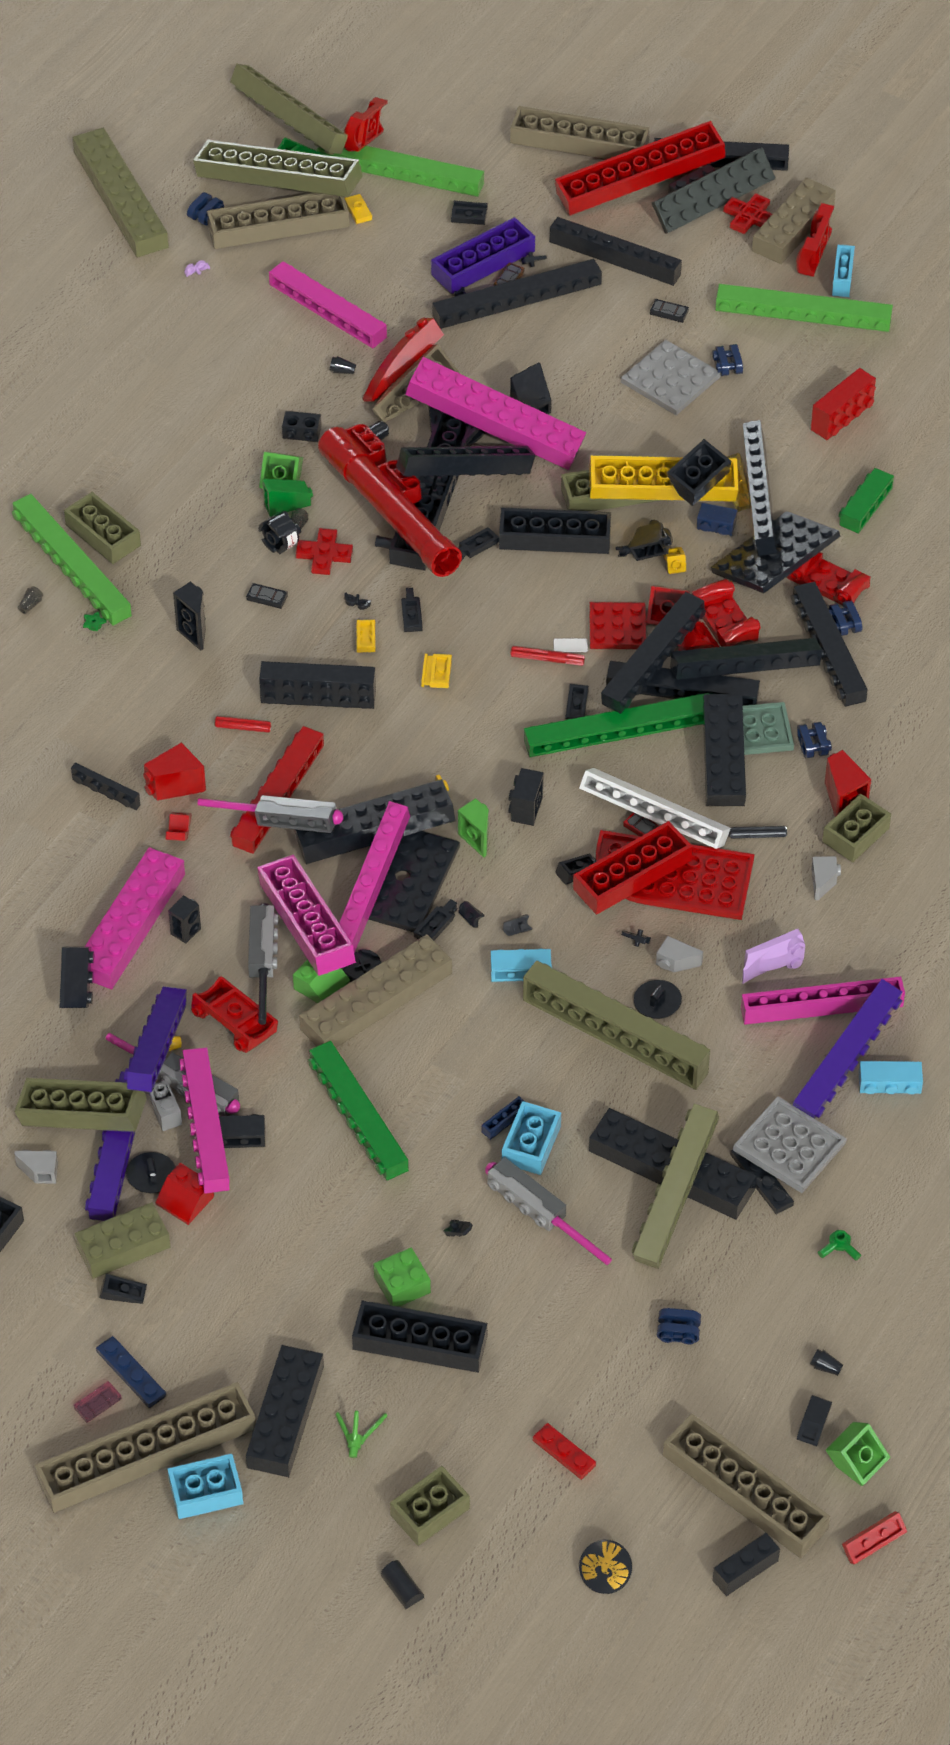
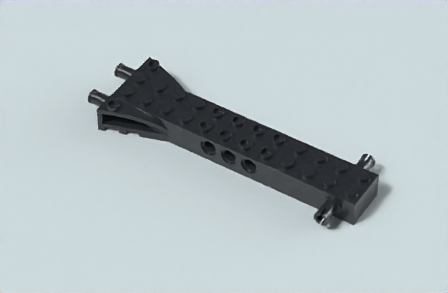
(435, 490)

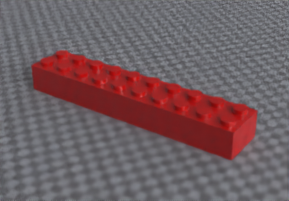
(640, 168)

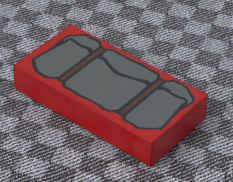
(639, 824)

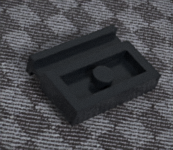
(469, 212)

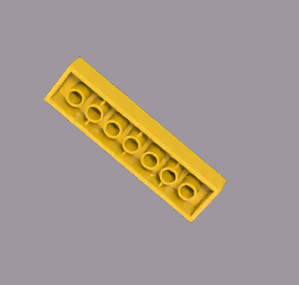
(648, 480)

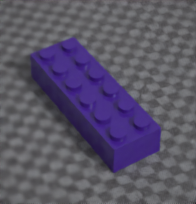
(482, 255)

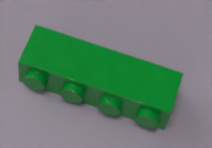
(866, 500)

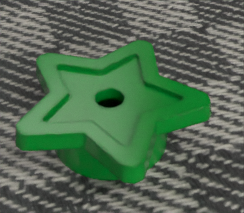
(93, 626)

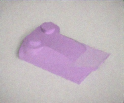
(779, 952)

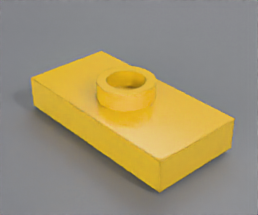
(358, 209)
(366, 636)

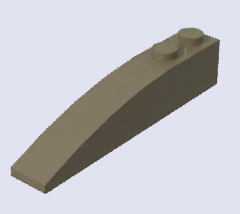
(394, 399)

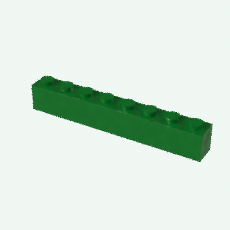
(358, 1110)

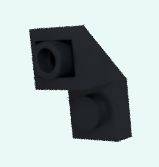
(814, 1420)

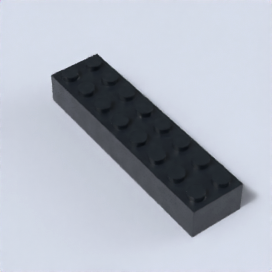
(427, 805)
(648, 1152)

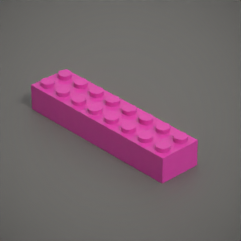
(133, 914)
(306, 915)

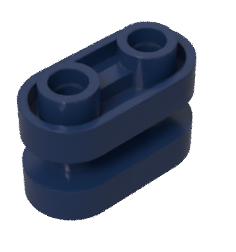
(200, 206)
(722, 364)
(851, 615)
(819, 735)
(678, 1325)

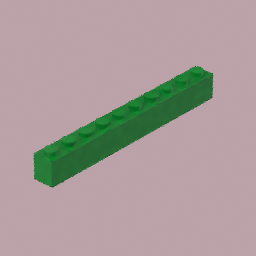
(614, 726)

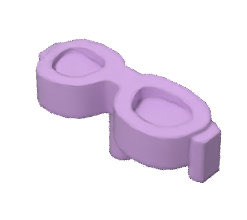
(200, 265)

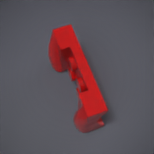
(365, 126)
(814, 246)
(831, 579)
(725, 616)
(235, 1012)

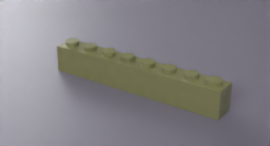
(676, 1186)

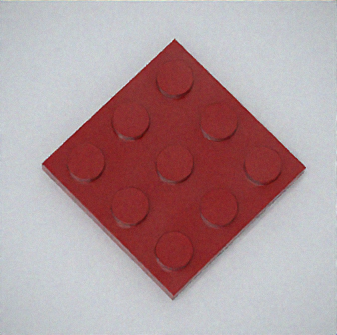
(617, 625)

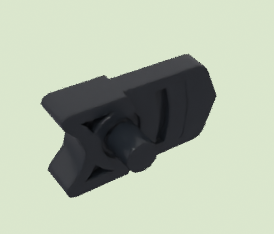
(531, 259)
(470, 913)
(516, 925)
(638, 938)
(458, 1228)

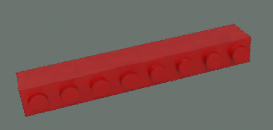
(279, 783)

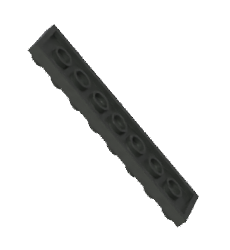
(713, 190)

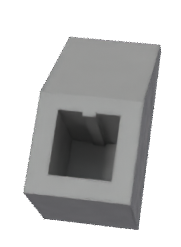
(165, 1106)
(38, 1165)

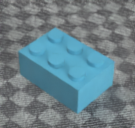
(532, 1137)
(205, 1486)

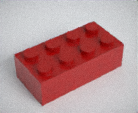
(843, 404)

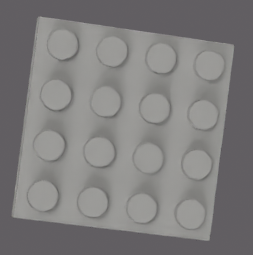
(670, 377)
(789, 1144)

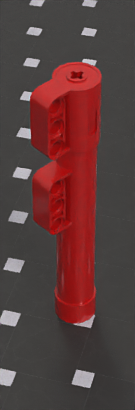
(363, 463)

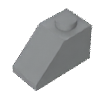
(824, 874)
(678, 956)

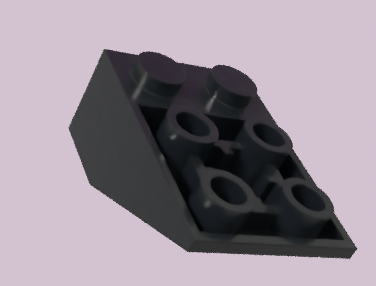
(531, 388)

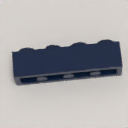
(501, 1119)

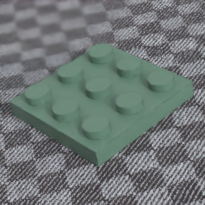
(766, 729)

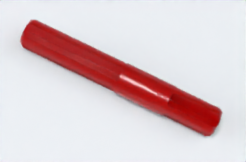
(547, 655)

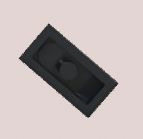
(577, 701)
(567, 868)
(122, 1290)

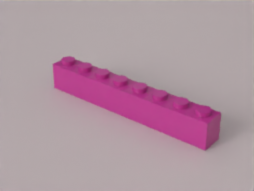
(328, 304)
(374, 871)
(810, 1001)
(205, 1120)

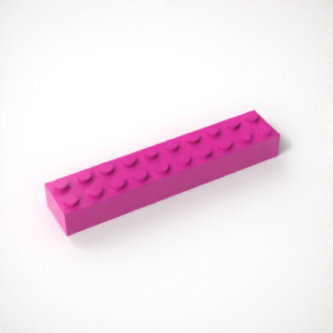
(495, 413)

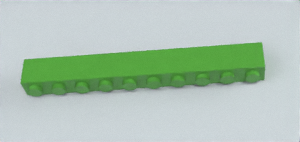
(416, 170)
(804, 307)
(71, 559)

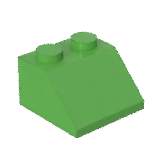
(280, 467)
(473, 825)
(318, 987)
(858, 1452)

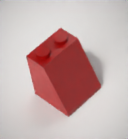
(174, 774)
(844, 781)

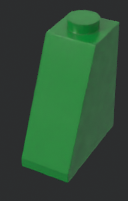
(285, 495)

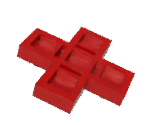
(748, 213)
(324, 551)

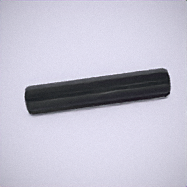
(758, 832)

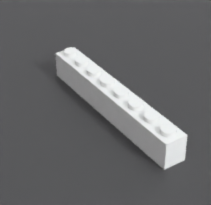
(654, 807)

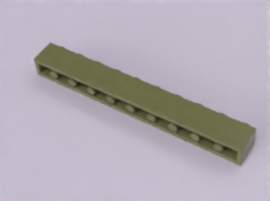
(289, 109)

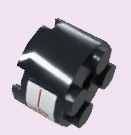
(279, 532)

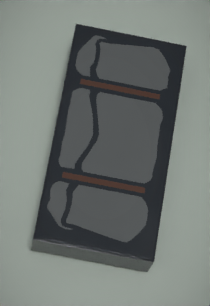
(669, 310)
(267, 596)

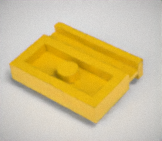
(436, 670)

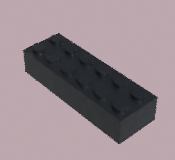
(555, 530)
(317, 685)
(724, 750)
(420, 1336)
(285, 1411)

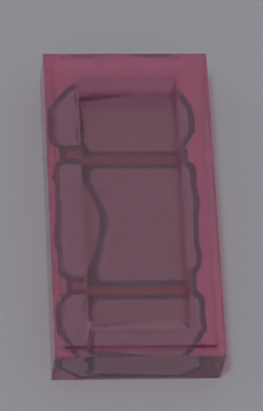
(97, 1401)

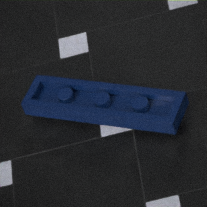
(131, 1372)

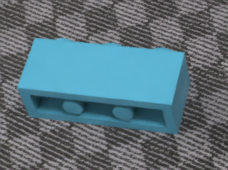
(843, 270)
(514, 964)
(890, 1077)

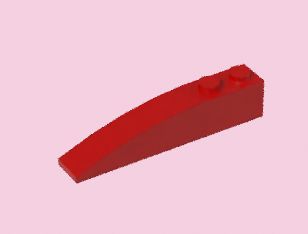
(403, 356)

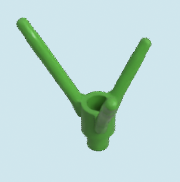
(356, 1440)

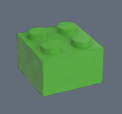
(402, 1278)

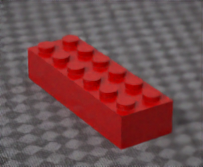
(632, 867)

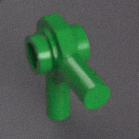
(839, 1241)

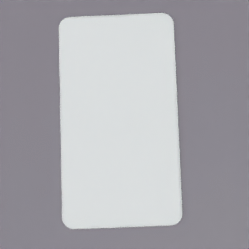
(571, 645)

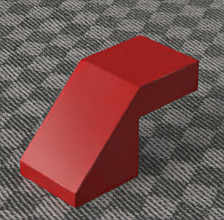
(178, 826)

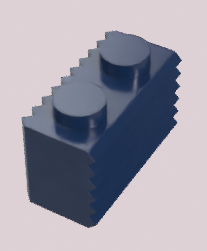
(717, 519)

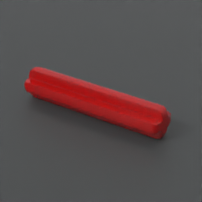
(243, 724)

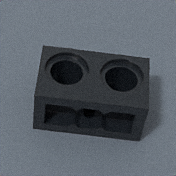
(301, 426)
(184, 919)

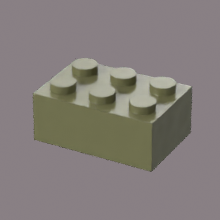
(856, 828)
(430, 1505)

